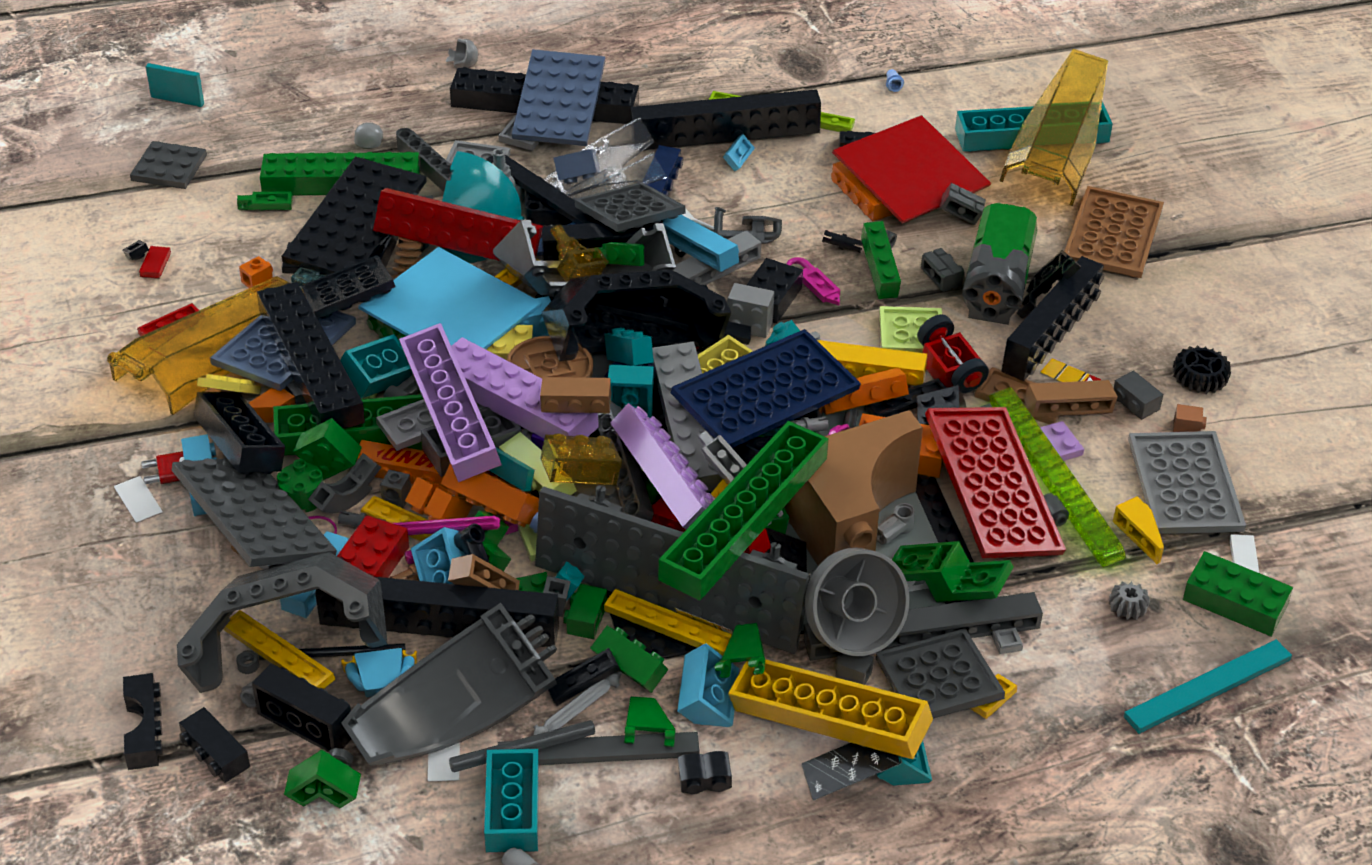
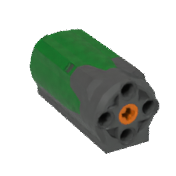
(1000, 262)

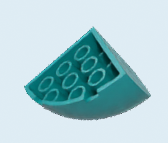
(482, 187)

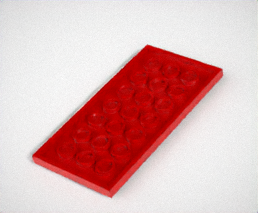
(994, 482)

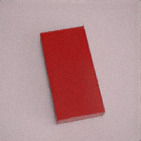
(155, 262)

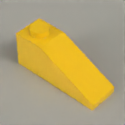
(1139, 525)

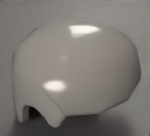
(368, 135)

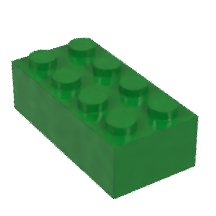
(1237, 593)

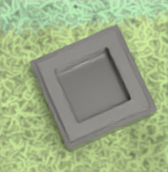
(1007, 640)

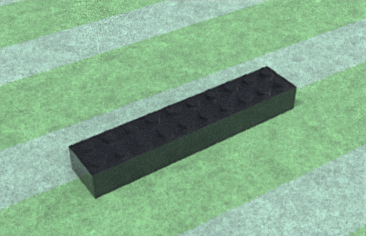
(502, 93)
(728, 118)
(310, 356)
(446, 608)

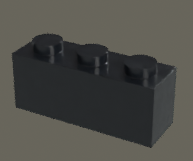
(214, 745)

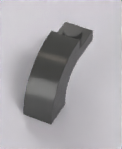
(348, 490)

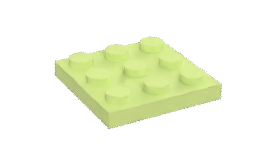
(901, 325)

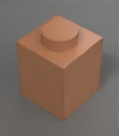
(1189, 419)

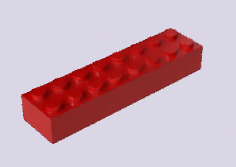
(444, 224)

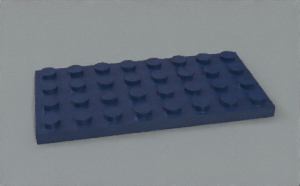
(765, 388)

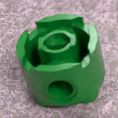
(300, 482)

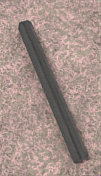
(537, 741)

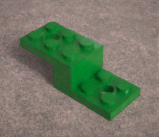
(950, 572)

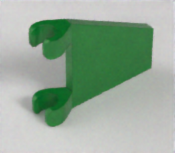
(743, 646)
(647, 715)

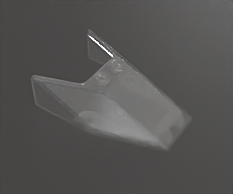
(612, 154)

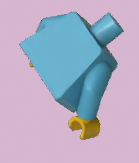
(377, 669)

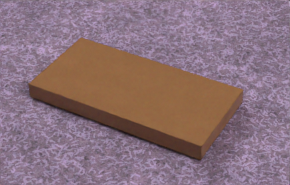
(998, 381)

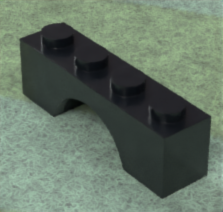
(142, 743)

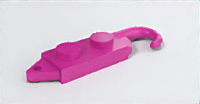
(817, 281)

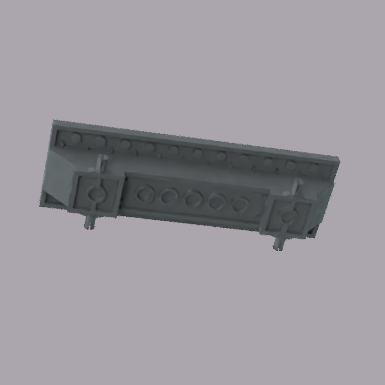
(625, 554)

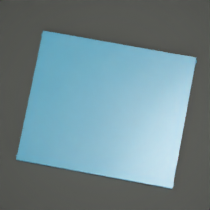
(454, 294)

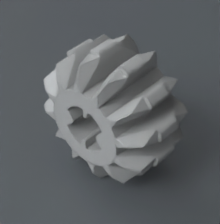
(1129, 600)

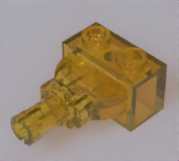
(575, 258)

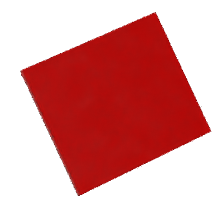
(909, 167)

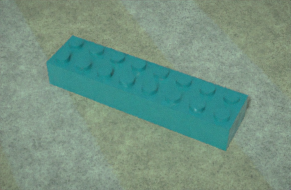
(999, 127)

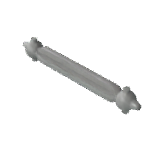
(578, 704)

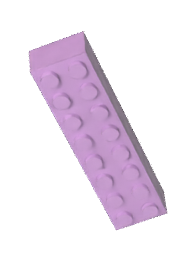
(515, 393)
(450, 402)
(663, 464)

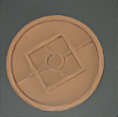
(540, 358)

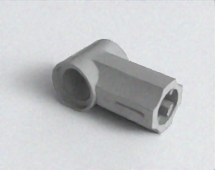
(899, 522)

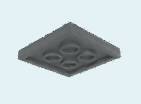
(168, 164)

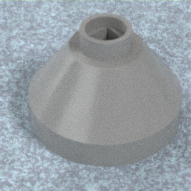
(857, 601)

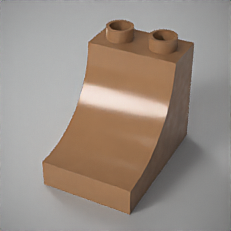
(860, 477)

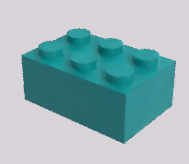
(376, 365)
(632, 386)

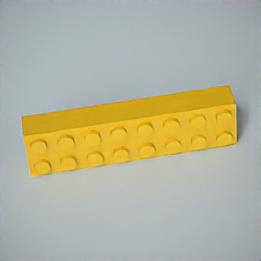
(833, 707)

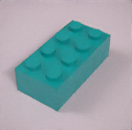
(511, 800)

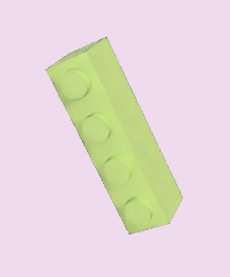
(529, 454)

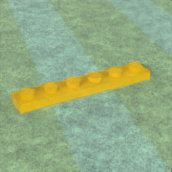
(666, 621)
(277, 650)

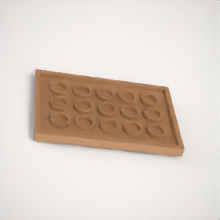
(1115, 230)

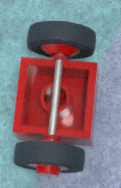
(951, 355)

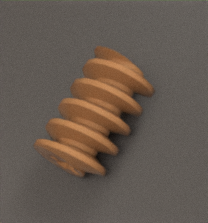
(408, 255)

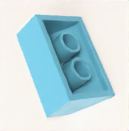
(434, 556)
(703, 692)

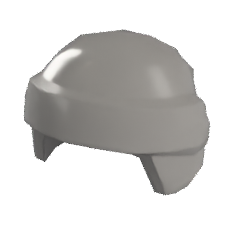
(465, 54)

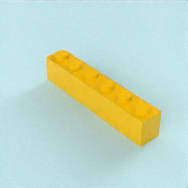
(869, 360)

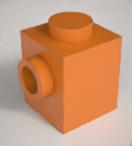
(255, 272)

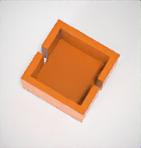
(435, 501)

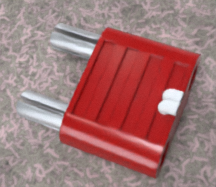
(164, 465)

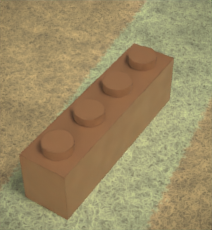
(1070, 398)

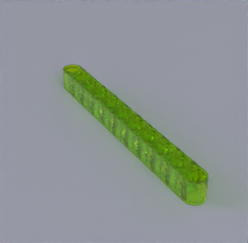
(1061, 481)

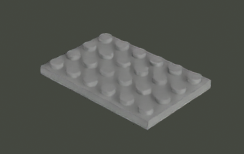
(1186, 482)

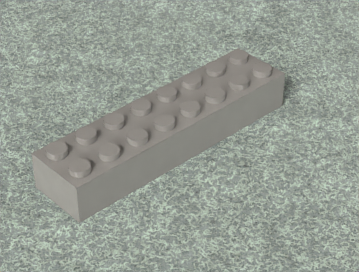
(671, 367)

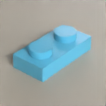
(738, 152)

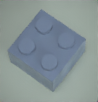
(576, 165)

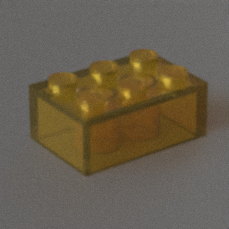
(581, 459)

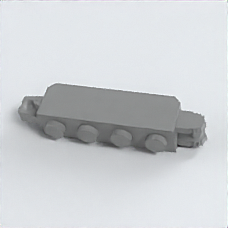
(723, 458)

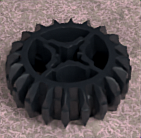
(1201, 369)

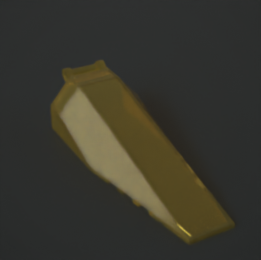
(1063, 124)
(183, 348)

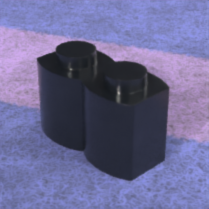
(704, 772)

